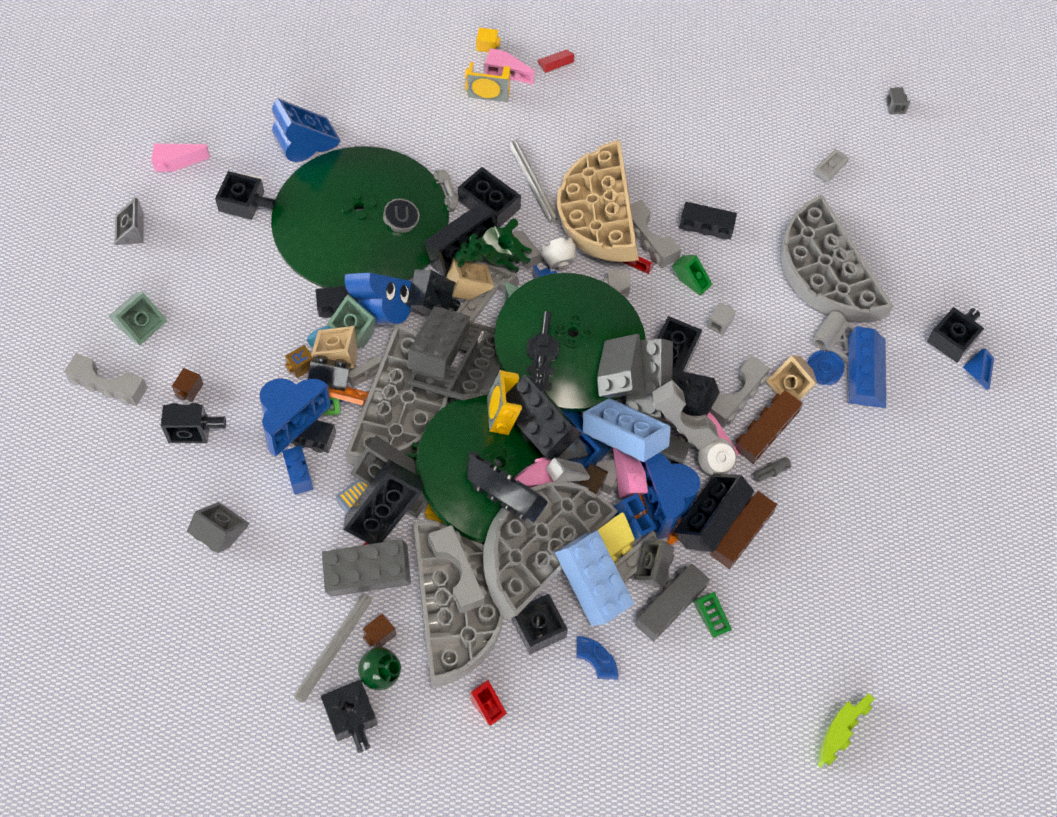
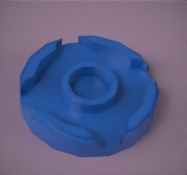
(826, 367)

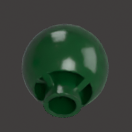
(379, 668)

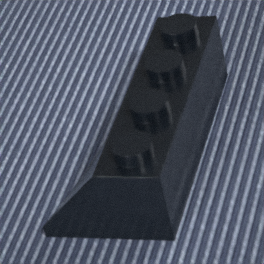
(504, 488)

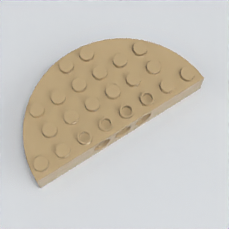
(597, 205)

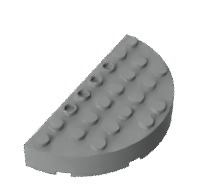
(828, 267)
(393, 406)
(522, 555)
(453, 640)

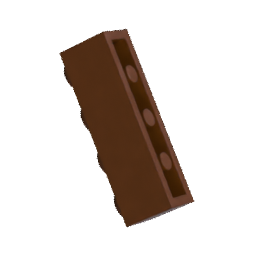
(768, 426)
(744, 529)

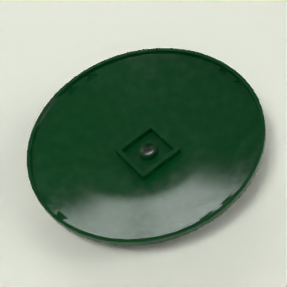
(328, 238)

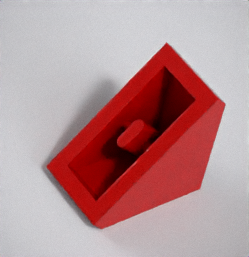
(487, 703)

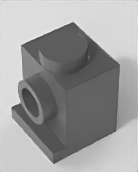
(897, 101)

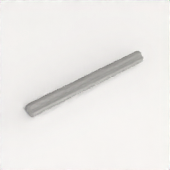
(533, 181)
(332, 648)

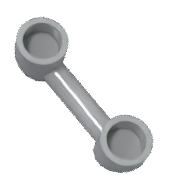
(443, 178)

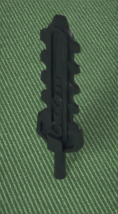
(542, 351)

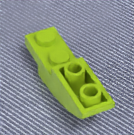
(840, 729)

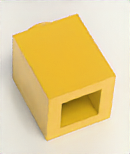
(487, 39)

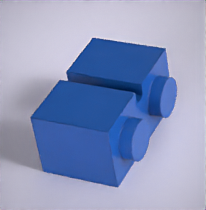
(297, 470)
(630, 508)

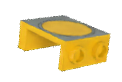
(488, 86)
(502, 414)

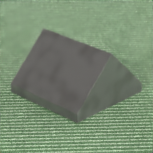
(129, 224)

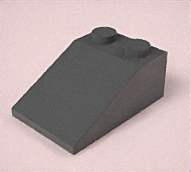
(621, 367)

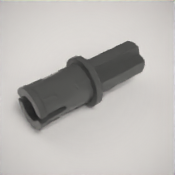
(772, 469)

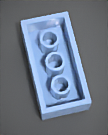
(626, 429)
(594, 578)

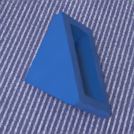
(981, 367)

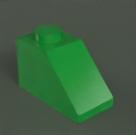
(692, 273)

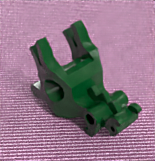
(497, 246)

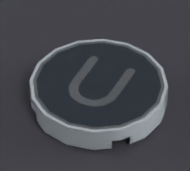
(401, 215)

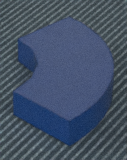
(598, 657)

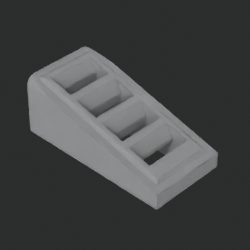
(509, 277)
(565, 471)

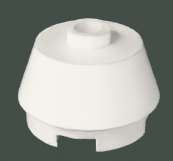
(559, 253)
(717, 457)

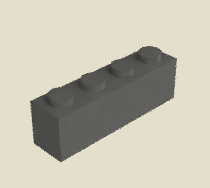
(672, 602)

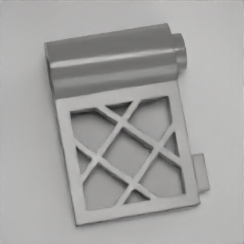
(830, 334)

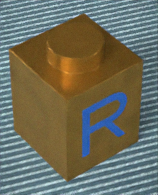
(298, 361)

